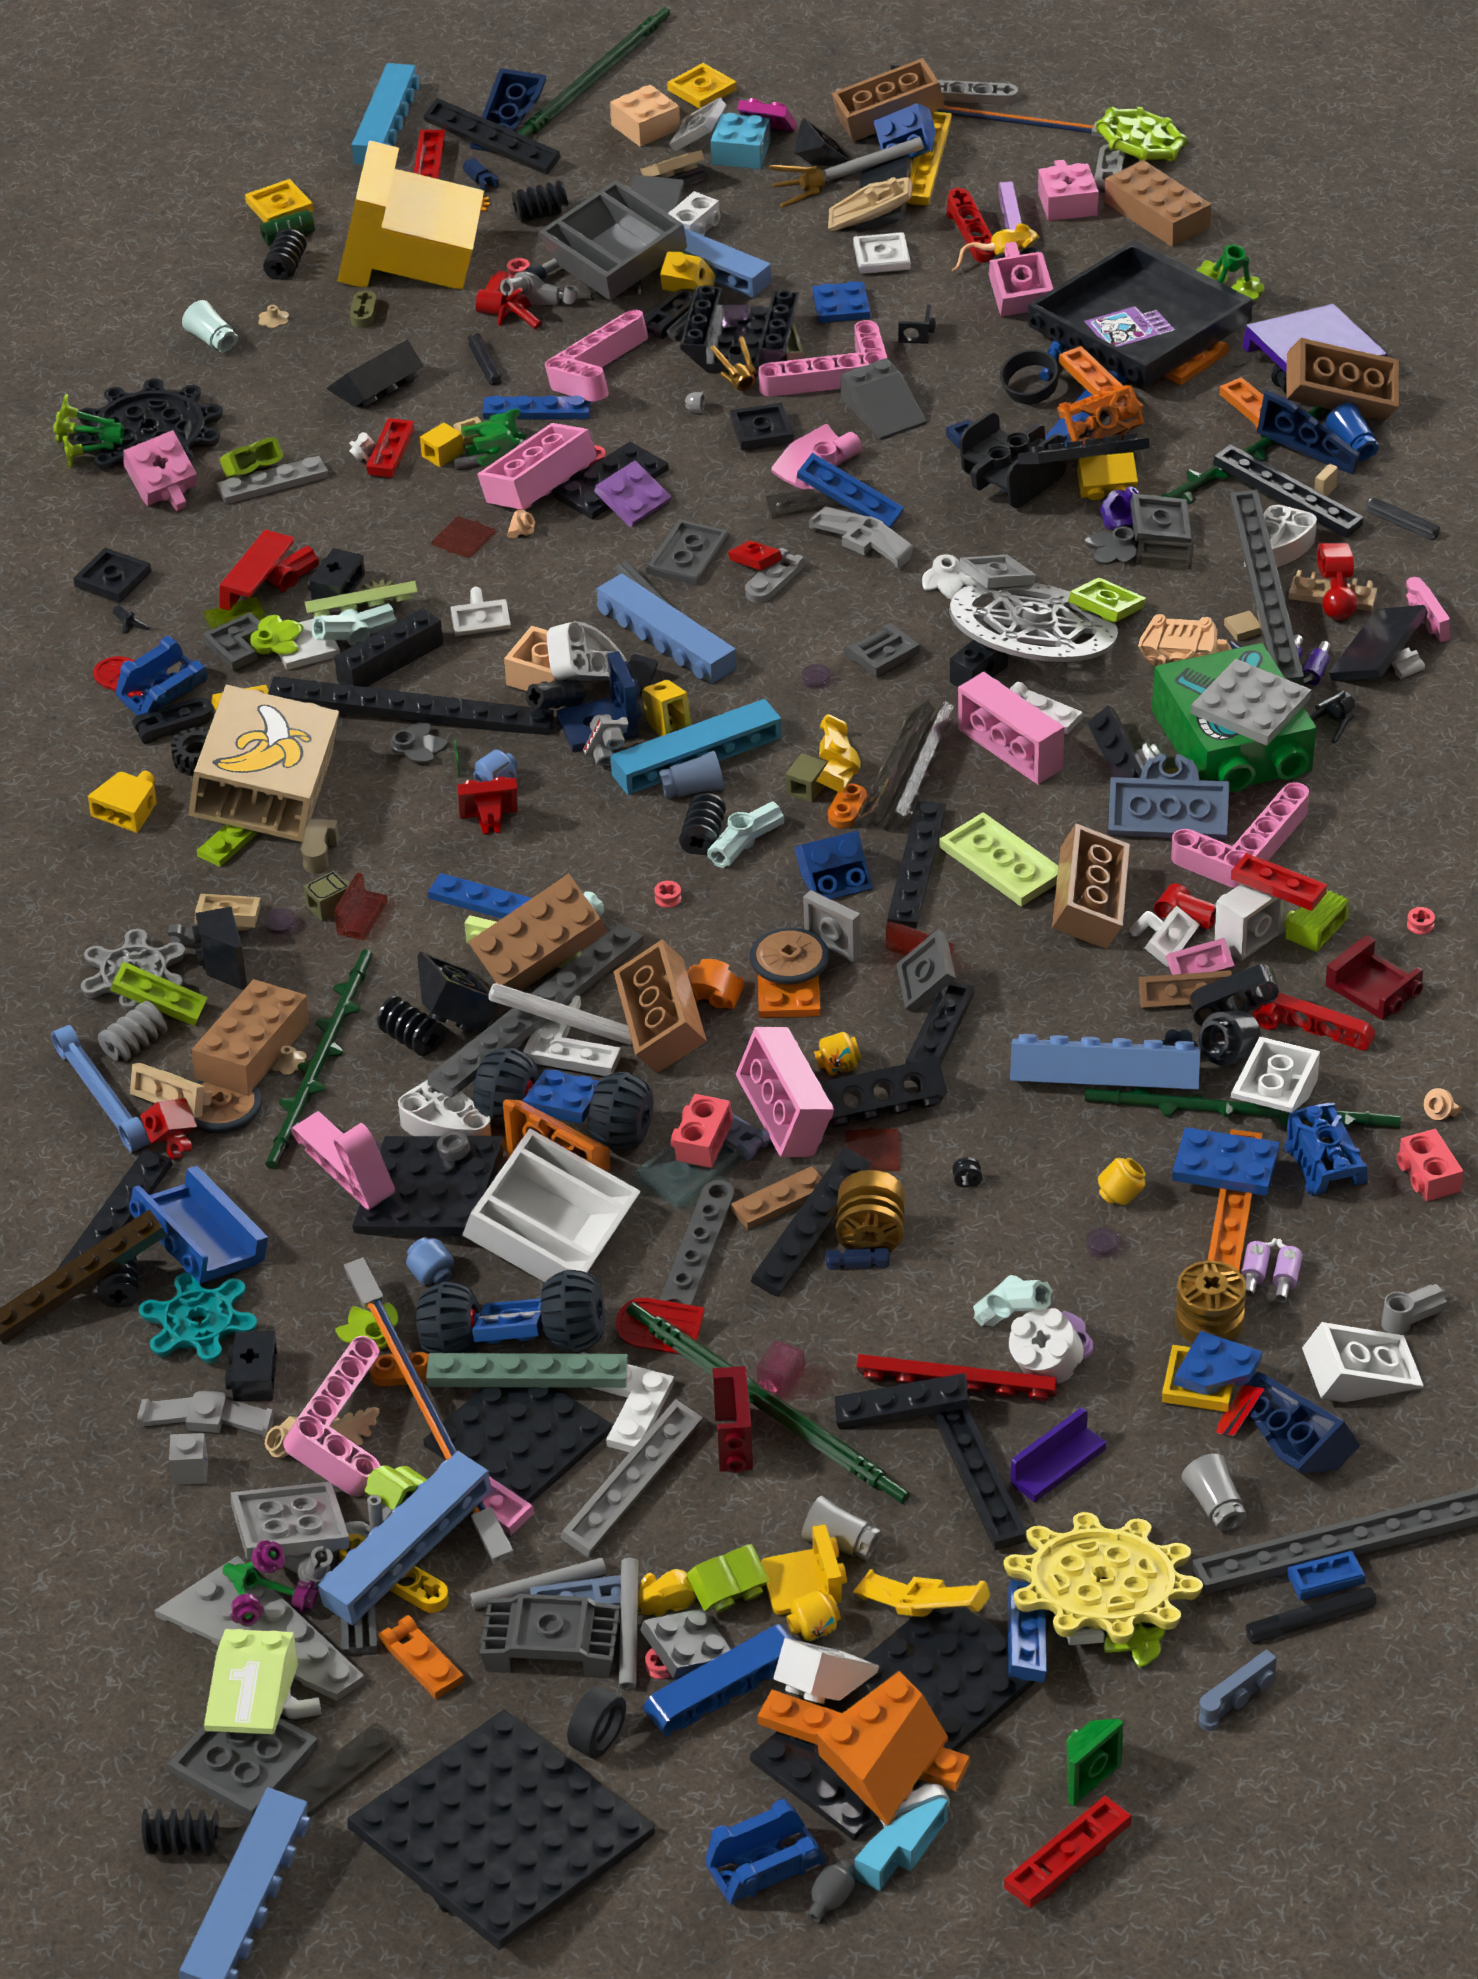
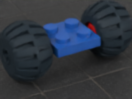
(616, 1105)
(568, 1311)

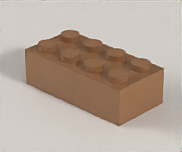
(884, 94)
(1157, 203)
(1336, 375)
(1091, 886)
(538, 935)
(659, 1006)
(250, 1036)

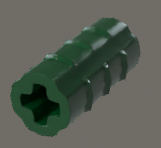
(301, 222)

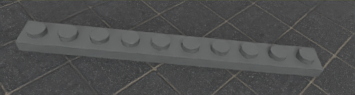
(1265, 584)
(518, 1025)
(1355, 1535)

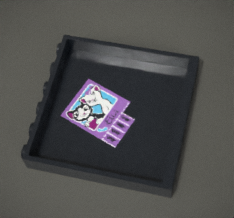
(1140, 313)

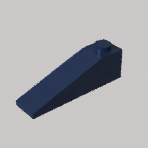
(512, 98)
(1301, 431)
(1300, 1430)

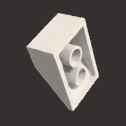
(1278, 1075)
(1359, 1363)

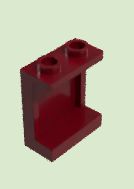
(1372, 980)
(732, 1403)

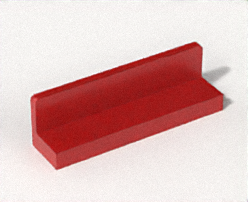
(253, 567)

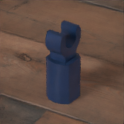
(480, 174)

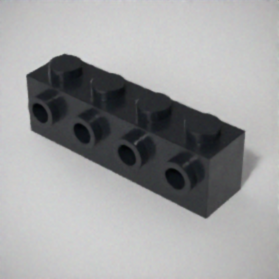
(389, 649)

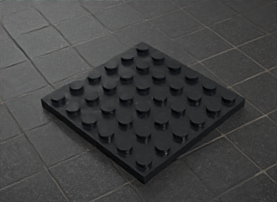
(501, 1828)

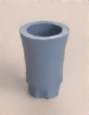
(692, 777)

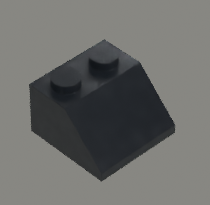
(220, 946)

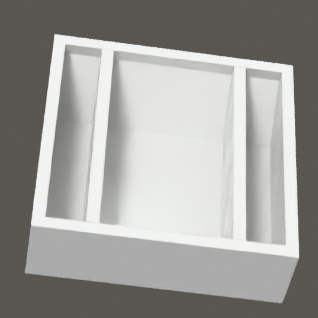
(549, 1209)

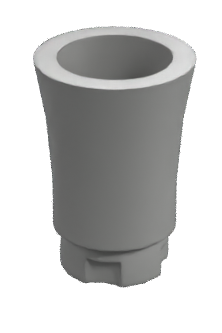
(1215, 1491)
(852, 1533)

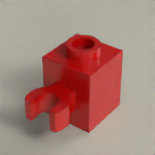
(169, 1123)

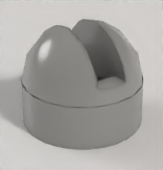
(695, 402)

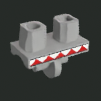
(605, 738)

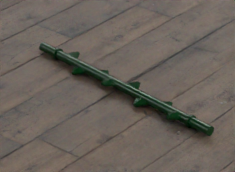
(1197, 479)
(326, 1049)
(1169, 1104)

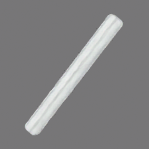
(560, 1013)

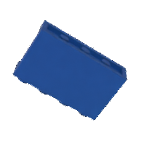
(203, 1227)

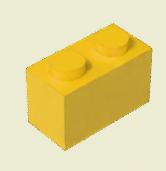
(1105, 474)

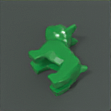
(495, 437)

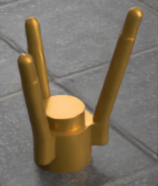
(810, 180)
(740, 375)

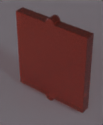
(463, 537)
(877, 1146)

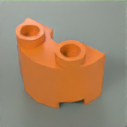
(715, 983)

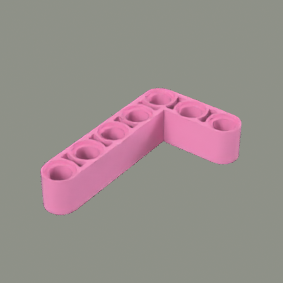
(580, 366)
(822, 372)
(1261, 839)
(347, 1157)
(319, 1445)

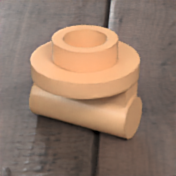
(521, 523)
(1440, 1104)

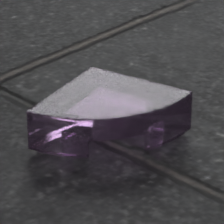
(734, 313)

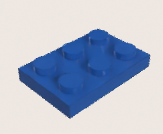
(1225, 1161)

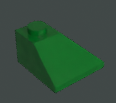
(1092, 1756)

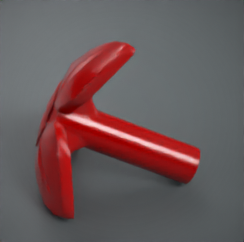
(518, 304)

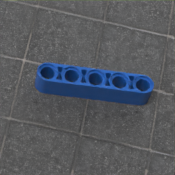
(717, 1681)

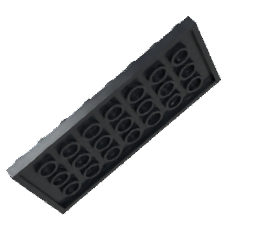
(955, 1665)

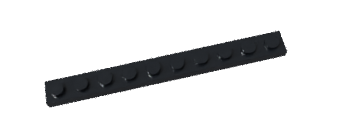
(415, 706)

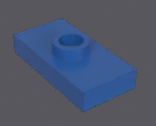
(1326, 1575)

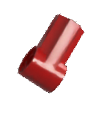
(492, 298)
(291, 568)
(1177, 895)

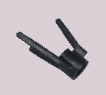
(1336, 707)

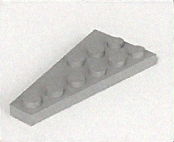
(207, 1611)

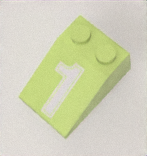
(250, 1681)

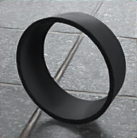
(1024, 359)

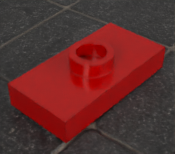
(755, 555)

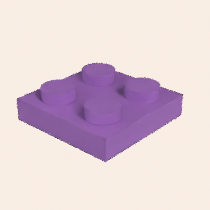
(632, 493)

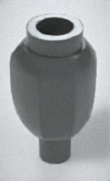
(831, 1889)

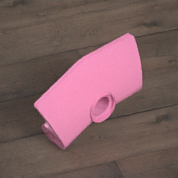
(822, 443)

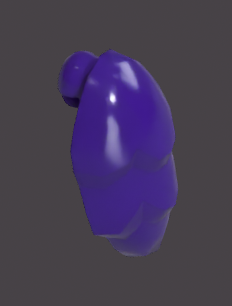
(1117, 508)

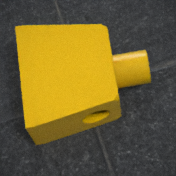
(684, 272)
(664, 703)
(124, 800)

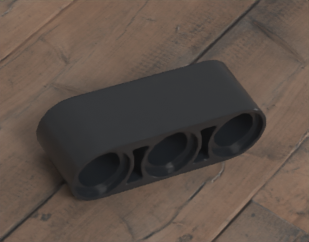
(1244, 985)

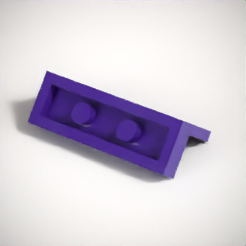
(1055, 1456)

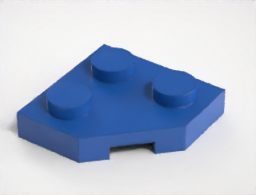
(1216, 1363)

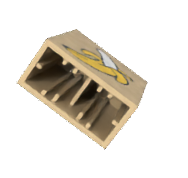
(263, 763)

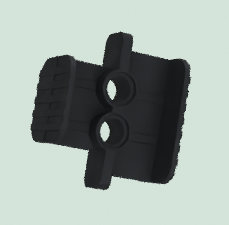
(993, 459)

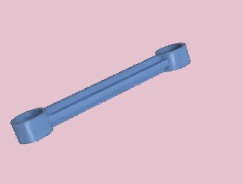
(130, 1129)

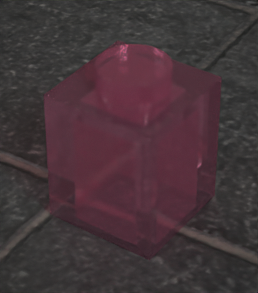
(780, 1368)

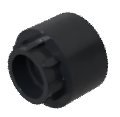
(1229, 1037)

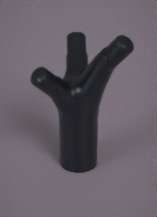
(128, 619)

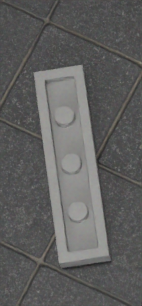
(272, 479)

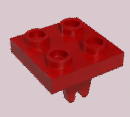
(487, 801)

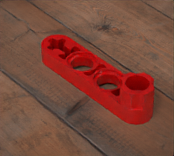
(958, 207)
(1276, 1012)

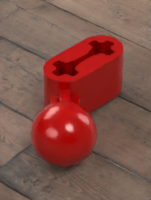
(1337, 564)

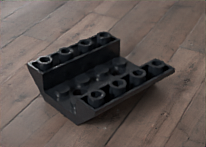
(764, 334)

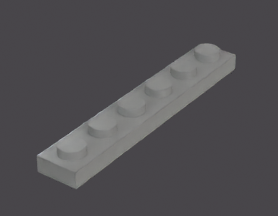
(631, 1478)

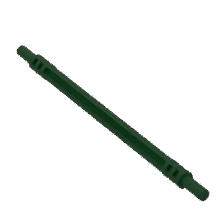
(594, 73)
(772, 1405)

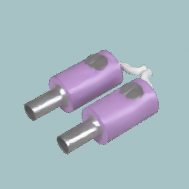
(1285, 1272)

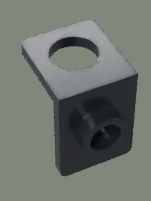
(923, 328)
(643, 669)

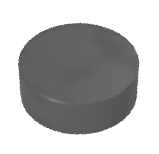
(453, 1146)

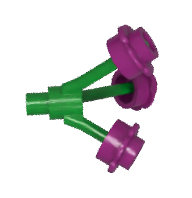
(266, 1559)

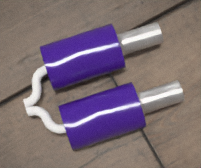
(1316, 661)

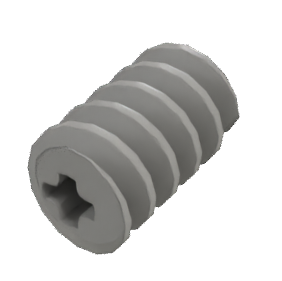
(131, 1031)

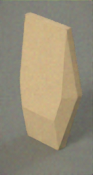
(869, 203)

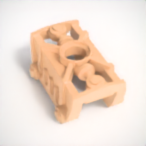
(1179, 640)

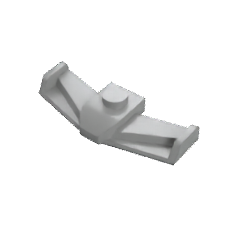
(863, 534)
(206, 1413)

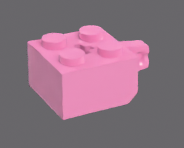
(1067, 191)
(1018, 280)
(161, 470)

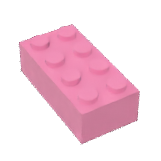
(537, 466)
(1011, 728)
(784, 1092)

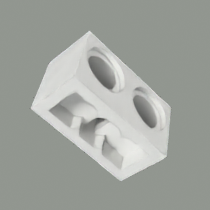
(697, 213)

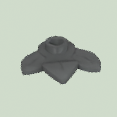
(1113, 546)
(417, 743)

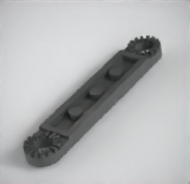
(698, 1244)

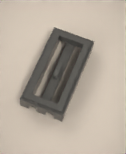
(360, 1649)

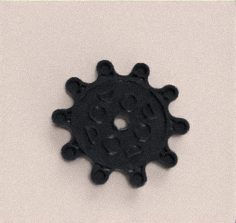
(153, 409)

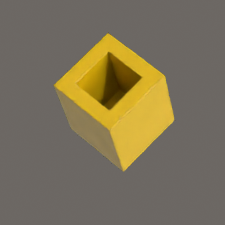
(441, 444)

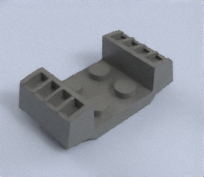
(549, 1629)

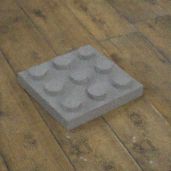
(1251, 701)
(292, 1516)

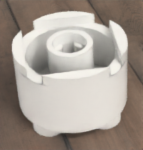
(1045, 1344)

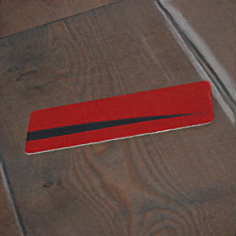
(1239, 1410)

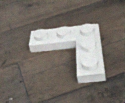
(551, 1048)
(646, 1396)

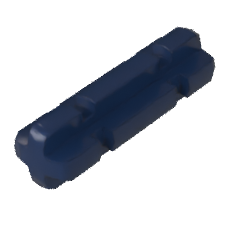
(857, 1258)

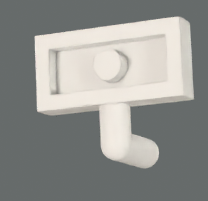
(480, 615)
(1170, 934)

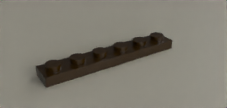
(79, 1274)

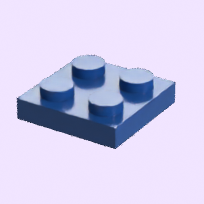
(841, 302)

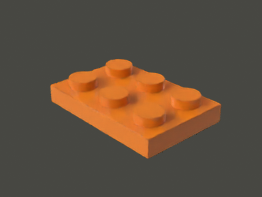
(788, 999)

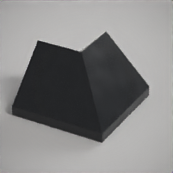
(818, 147)

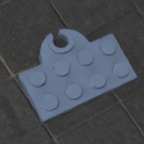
(1166, 802)

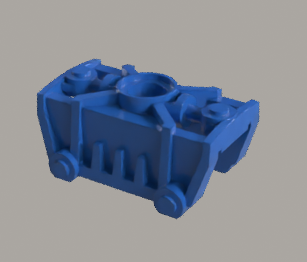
(152, 670)
(1309, 1151)
(756, 1849)

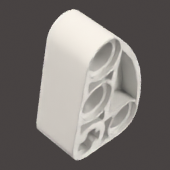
(1289, 532)
(579, 652)
(432, 1113)

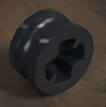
(960, 1171)

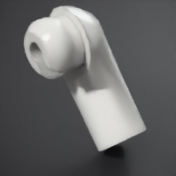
(297, 1709)

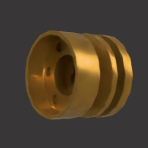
(870, 1211)
(1210, 1301)

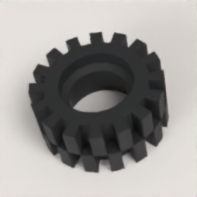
(184, 745)

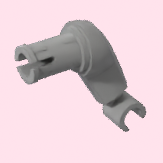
(538, 291)
(310, 1565)

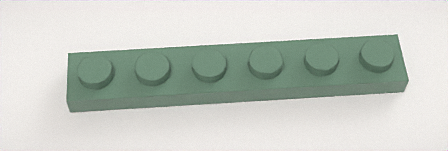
(527, 1370)

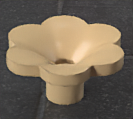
(273, 317)
(289, 1060)

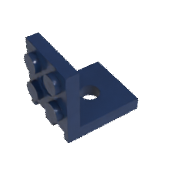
(620, 704)

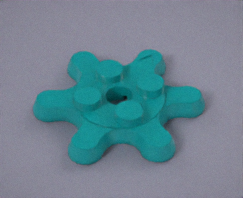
(193, 1302)

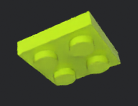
(1106, 600)

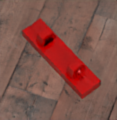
(1067, 1852)

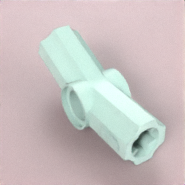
(353, 625)
(742, 832)
(1011, 1296)

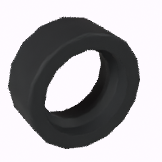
(596, 1721)

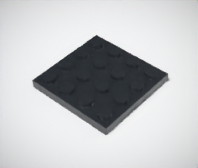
(430, 1192)
(523, 1435)

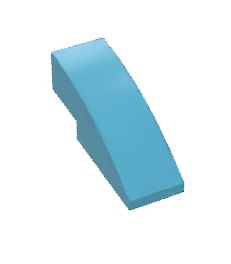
(900, 1843)

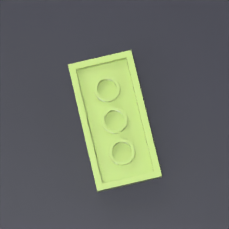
(1001, 859)

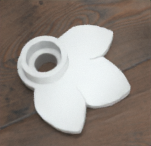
(946, 579)

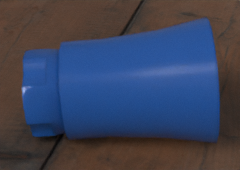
(1351, 427)

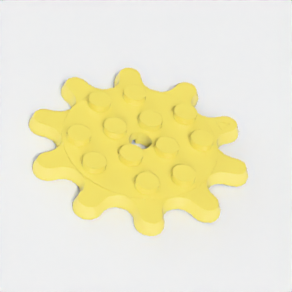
(1070, 1563)

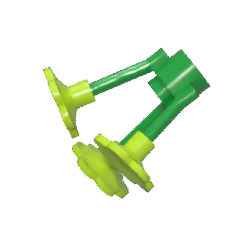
(1232, 260)
(110, 432)

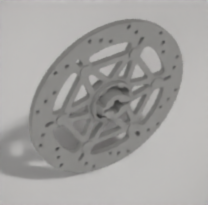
(1031, 622)

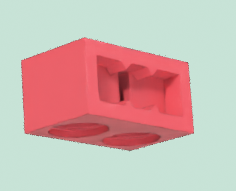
(702, 1130)
(1430, 1165)

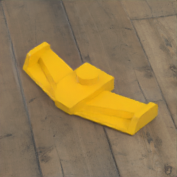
(841, 757)
(921, 1594)

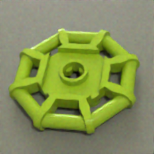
(1141, 134)

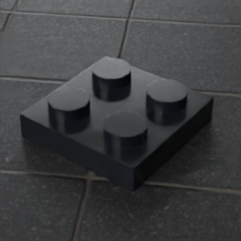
(761, 426)
(112, 575)

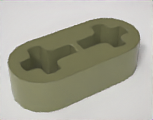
(358, 308)

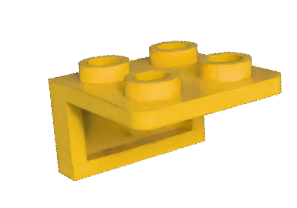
(805, 1572)

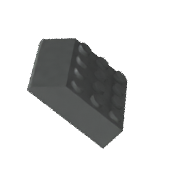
(613, 239)

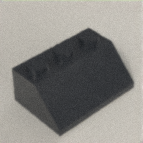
(378, 375)

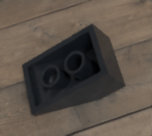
(454, 994)

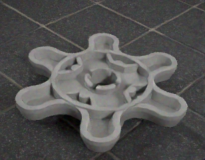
(135, 952)

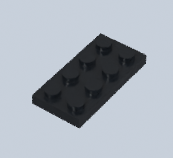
(579, 491)

